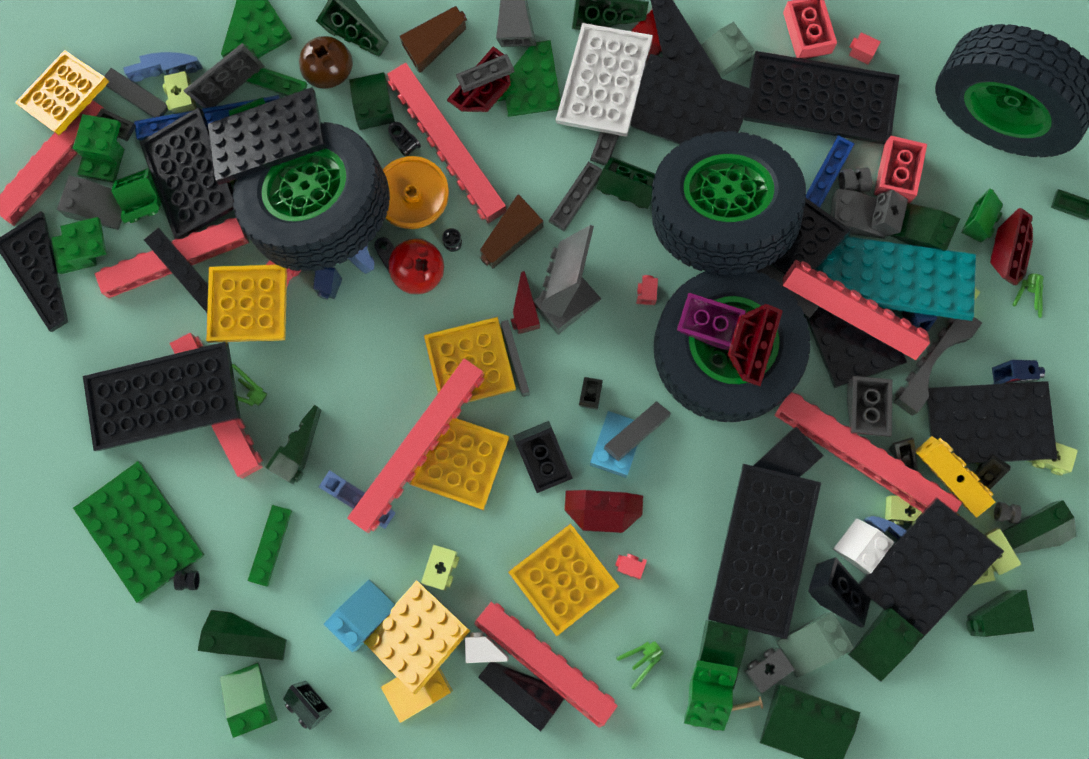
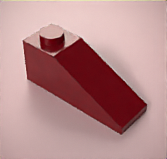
(524, 310)

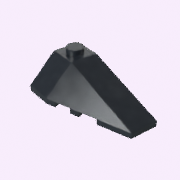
(523, 693)

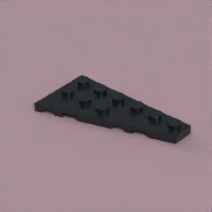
(678, 39)
(32, 262)

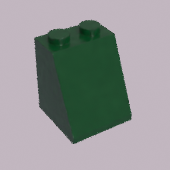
(1002, 615)

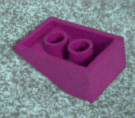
(709, 321)

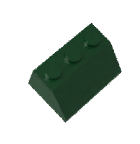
(627, 182)

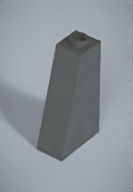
(515, 24)

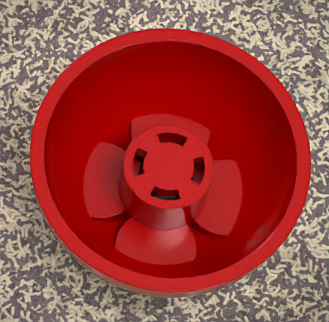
(409, 273)

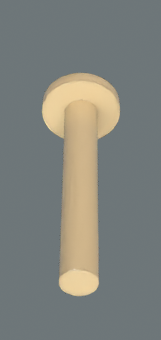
(748, 704)

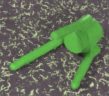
(1034, 285)
(256, 393)
(651, 652)

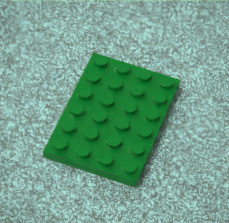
(138, 531)

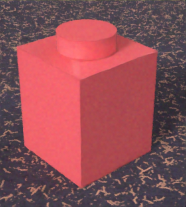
(864, 48)

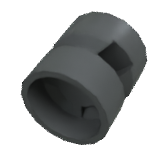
(855, 180)

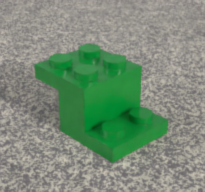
(98, 148)
(136, 196)
(79, 245)
(710, 695)

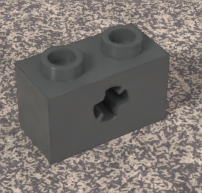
(889, 213)
(780, 668)

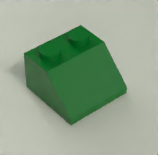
(983, 216)

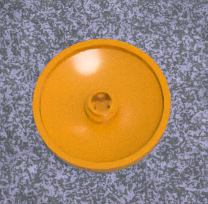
(416, 192)

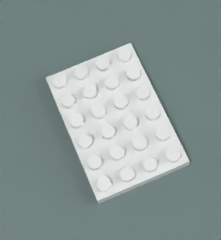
(604, 79)

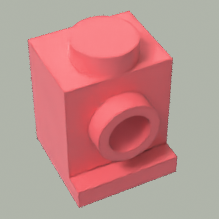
(647, 290)
(630, 565)

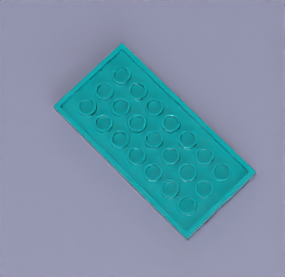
(906, 276)

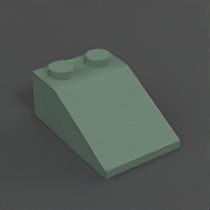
(728, 49)
(815, 644)

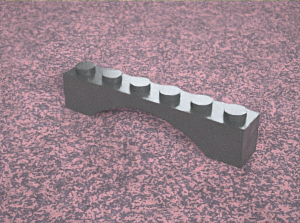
(915, 392)

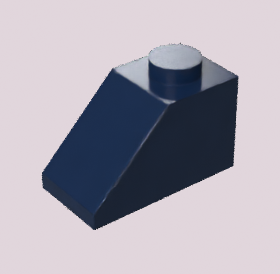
(327, 283)

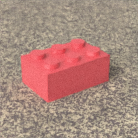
(809, 28)
(901, 167)

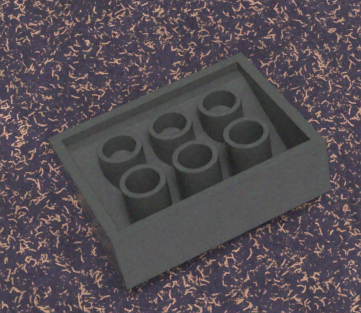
(225, 77)
(565, 272)

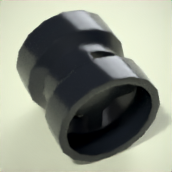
(452, 235)
(186, 580)

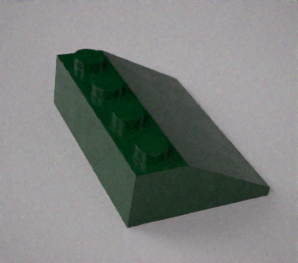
(808, 725)

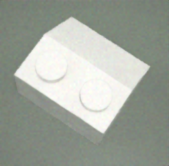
(863, 546)
(483, 649)

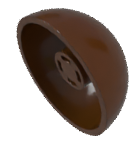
(325, 62)

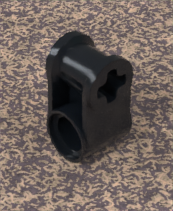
(405, 140)
(384, 254)

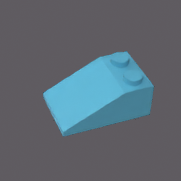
(601, 458)
(360, 616)

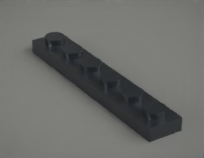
(179, 266)

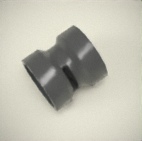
(1005, 512)

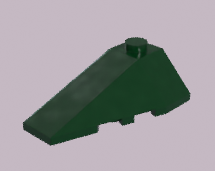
(608, 12)
(353, 24)
(291, 460)
(1043, 529)
(233, 635)

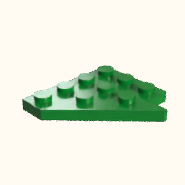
(255, 25)
(533, 82)

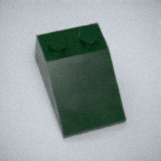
(371, 101)
(927, 227)
(723, 644)
(885, 644)

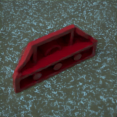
(483, 97)
(1013, 246)
(753, 342)
(603, 509)

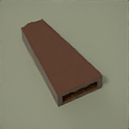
(432, 37)
(512, 231)

